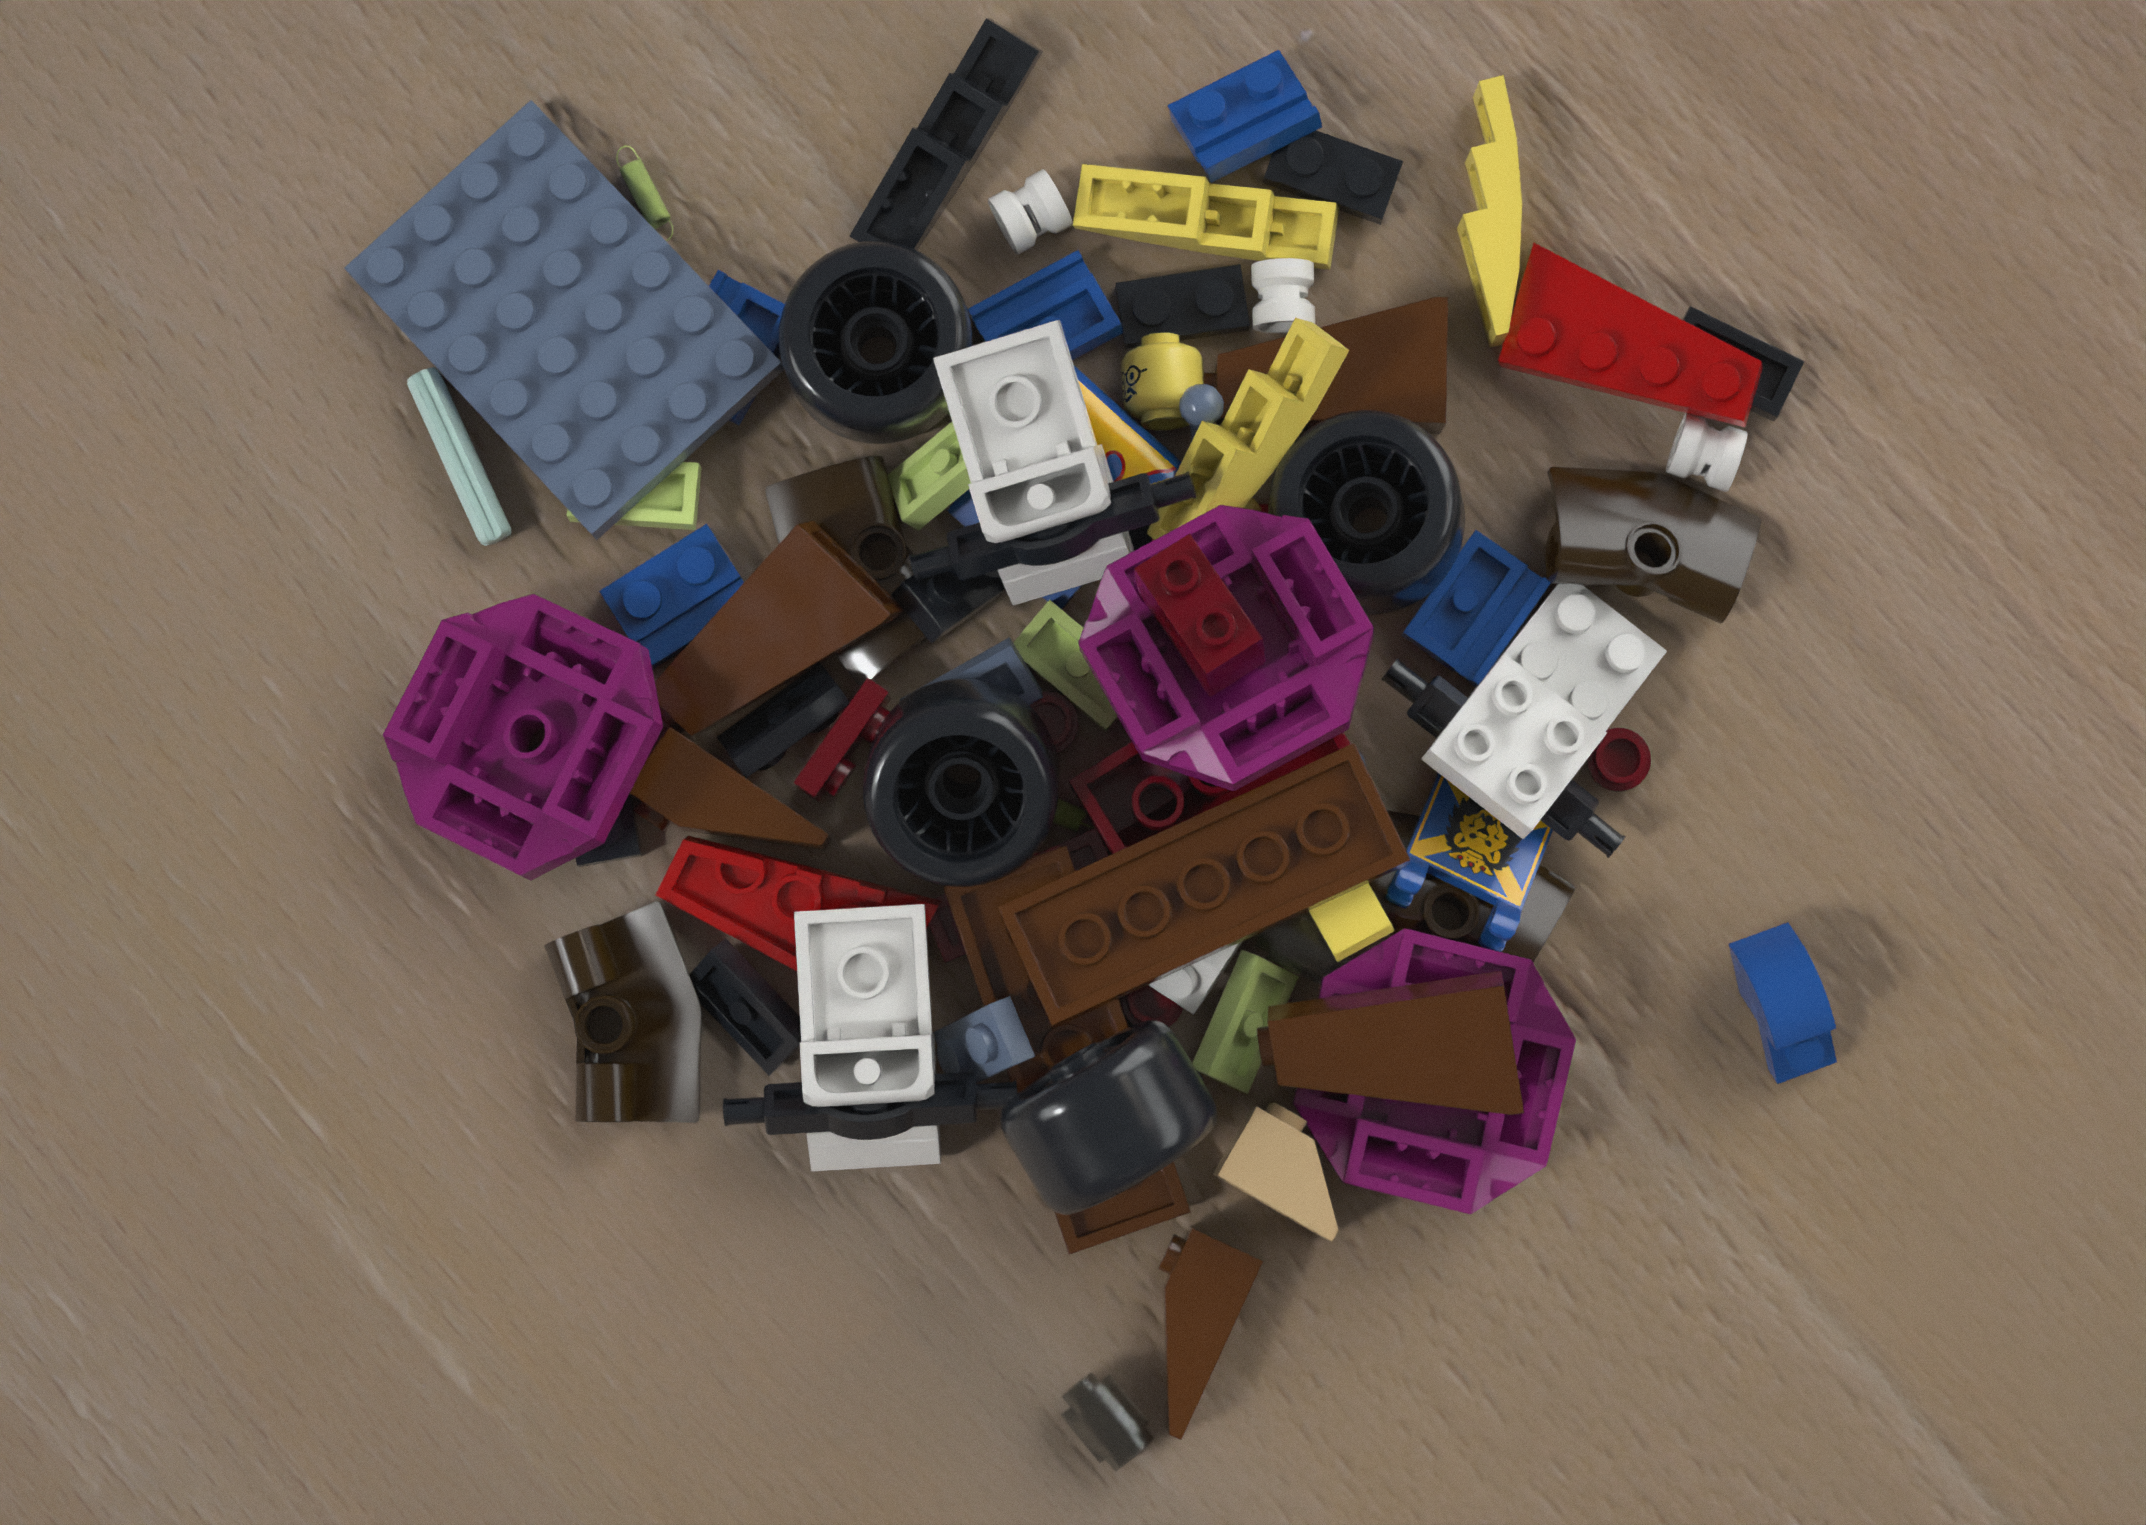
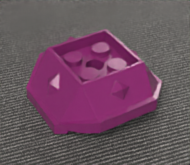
(481, 699)
(1290, 704)
(1435, 1151)

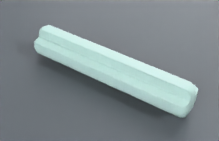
(459, 456)

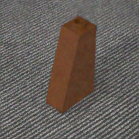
(1391, 365)
(779, 624)
(1401, 1043)

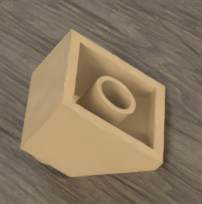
(1280, 1168)

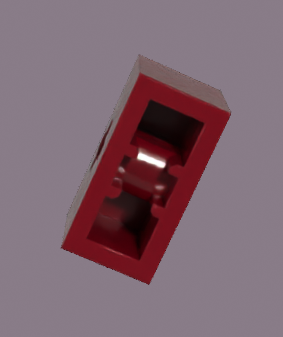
(1199, 615)

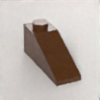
(708, 797)
(1201, 1305)

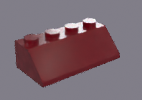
(1139, 799)

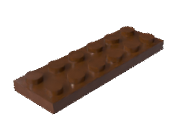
(1204, 885)
(1002, 974)

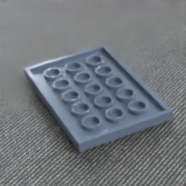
(564, 319)

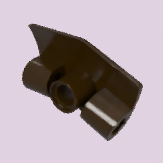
(855, 509)
(1692, 537)
(1539, 915)
(656, 1059)

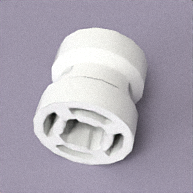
(1043, 205)
(1282, 287)
(1706, 452)

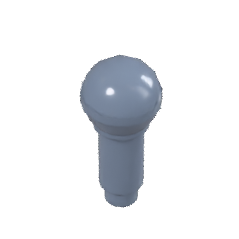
(1201, 404)

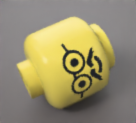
(1157, 378)

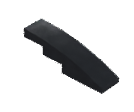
(948, 138)

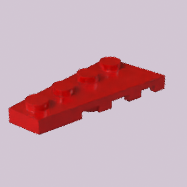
(1613, 342)
(758, 894)

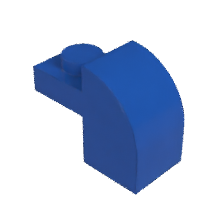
(1786, 1000)

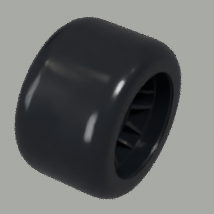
(863, 295)
(1385, 465)
(953, 829)
(1108, 1117)

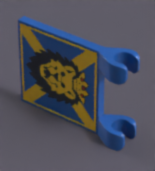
(1472, 852)

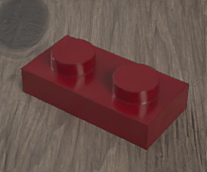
(830, 764)

